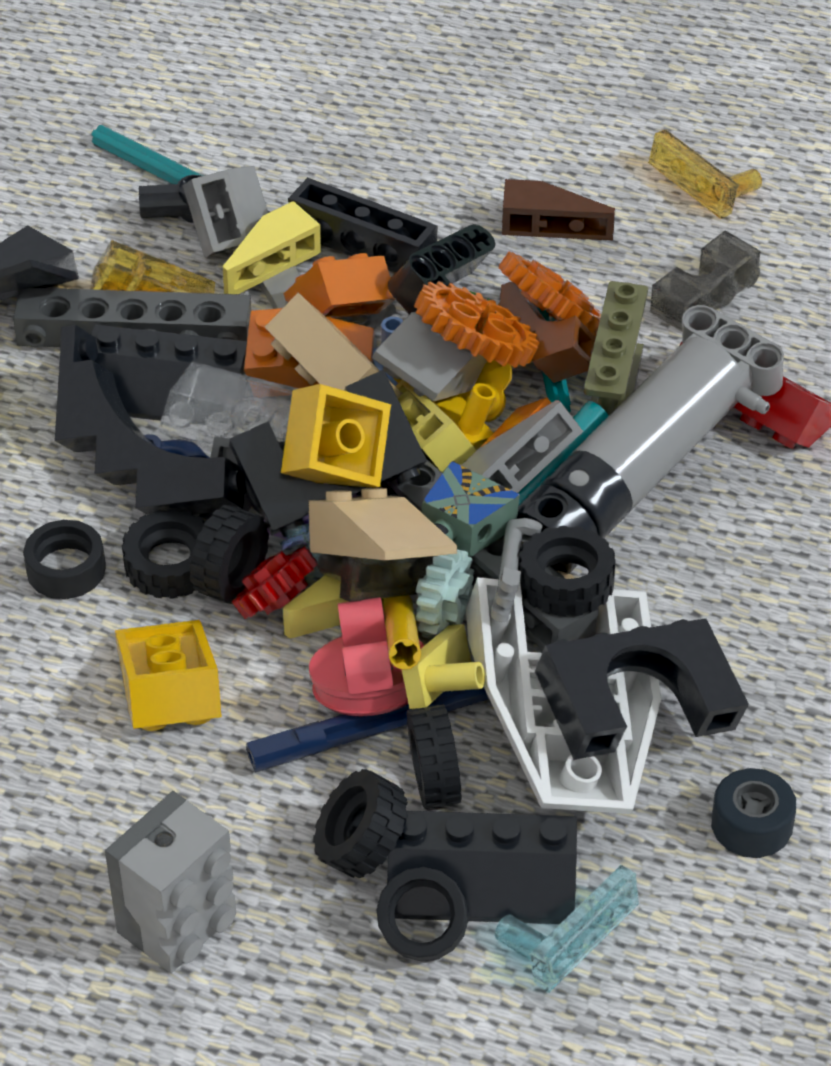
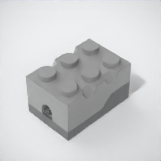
(172, 881)

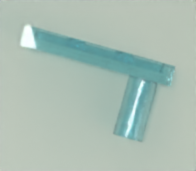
(577, 935)

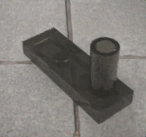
(372, 577)

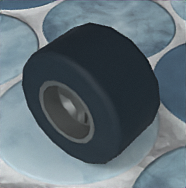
(753, 812)

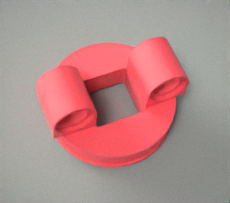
(355, 670)

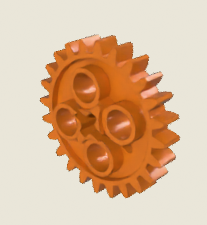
(550, 291)
(497, 331)

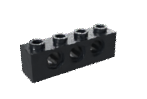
(363, 226)

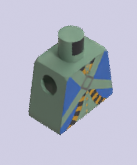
(470, 508)

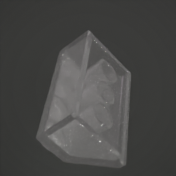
(223, 405)

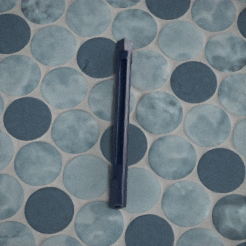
(342, 729)

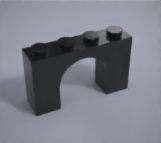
(286, 498)
(678, 654)

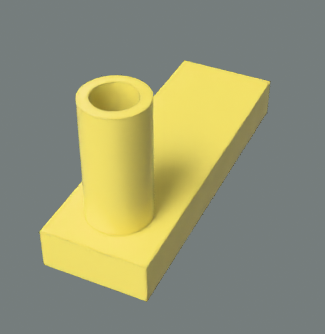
(443, 667)

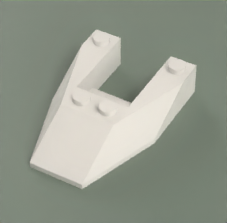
(558, 781)

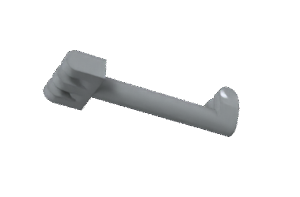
(516, 534)

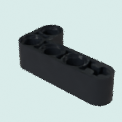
(441, 261)

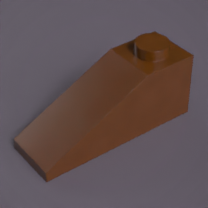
(549, 211)

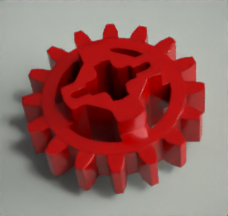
(274, 582)

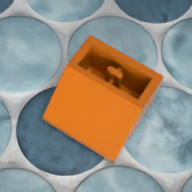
(345, 286)

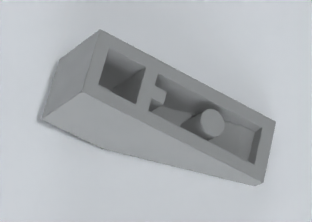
(525, 448)

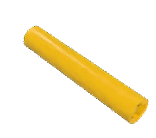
(401, 632)

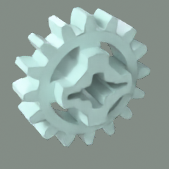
(444, 593)

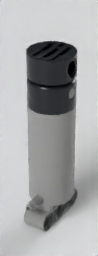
(658, 425)

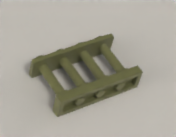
(616, 352)

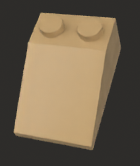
(373, 527)

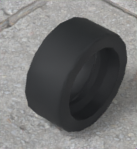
(67, 582)
(418, 878)

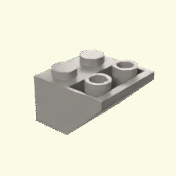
(225, 207)
(428, 361)

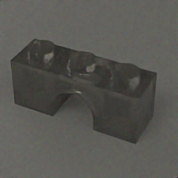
(724, 270)

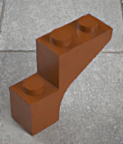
(563, 345)

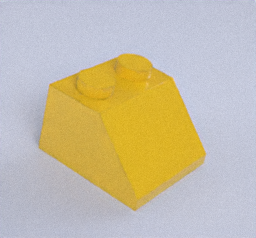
(335, 437)

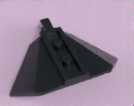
(33, 261)

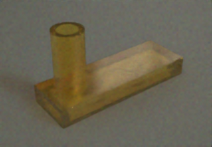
(699, 176)

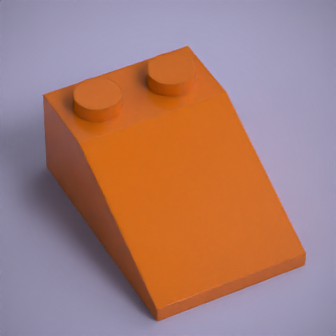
(267, 364)

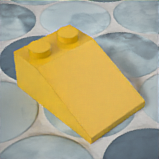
(168, 675)

